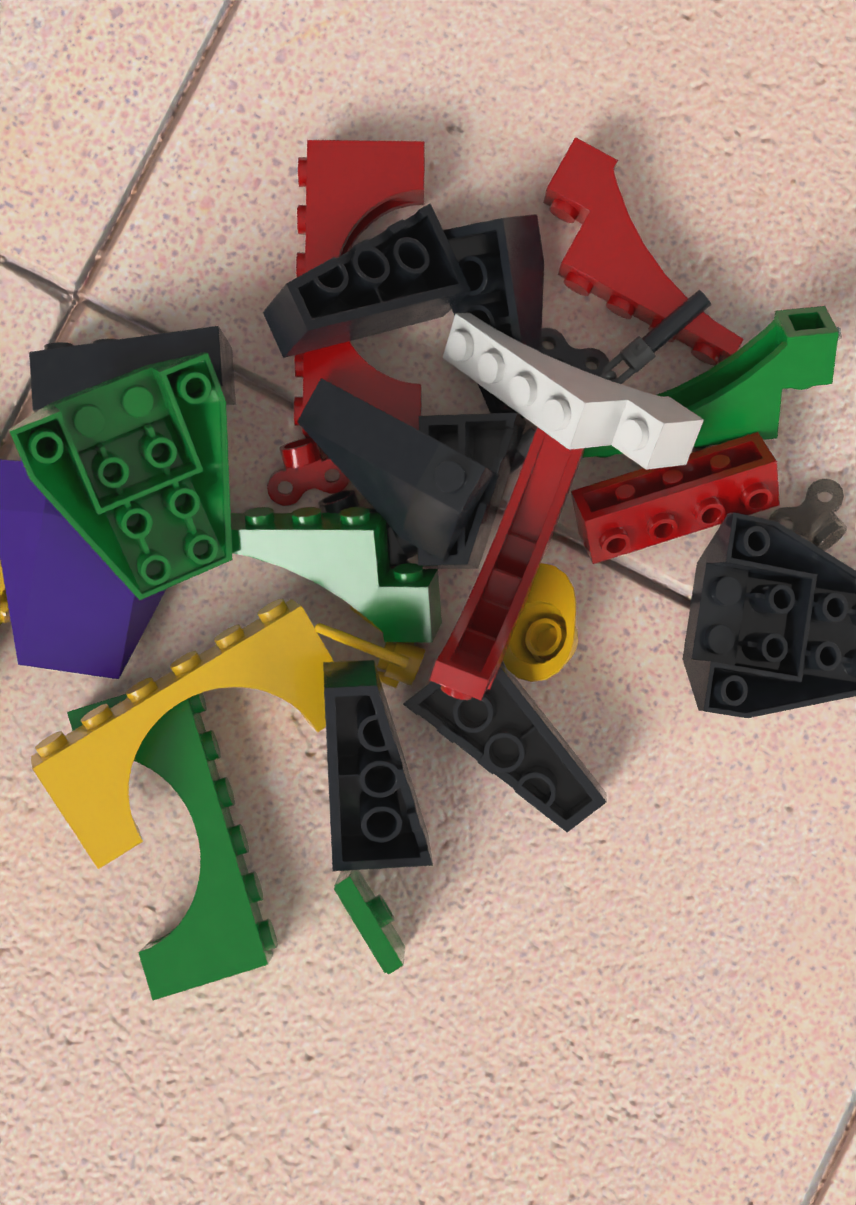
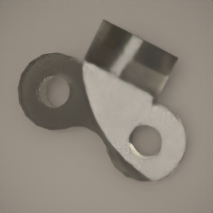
(815, 518)

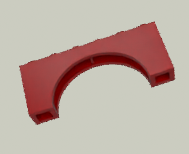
(346, 192)

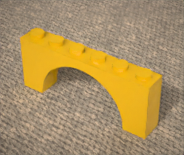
(93, 764)

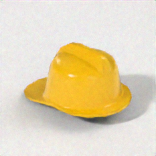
(546, 628)

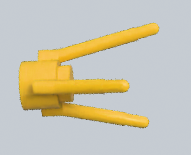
(398, 659)

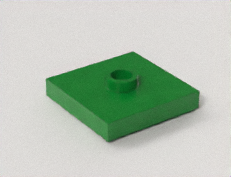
(372, 919)

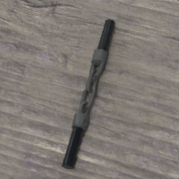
(636, 354)

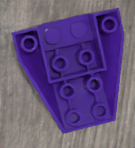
(59, 592)

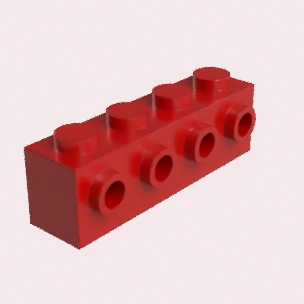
(676, 500)

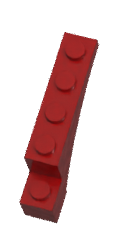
(612, 258)

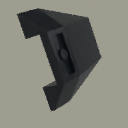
(769, 622)

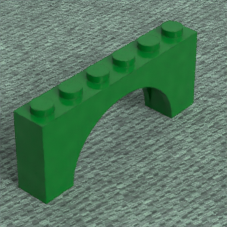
(224, 923)

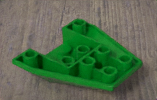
(140, 470)

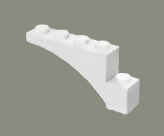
(570, 402)

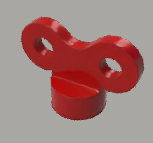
(304, 471)

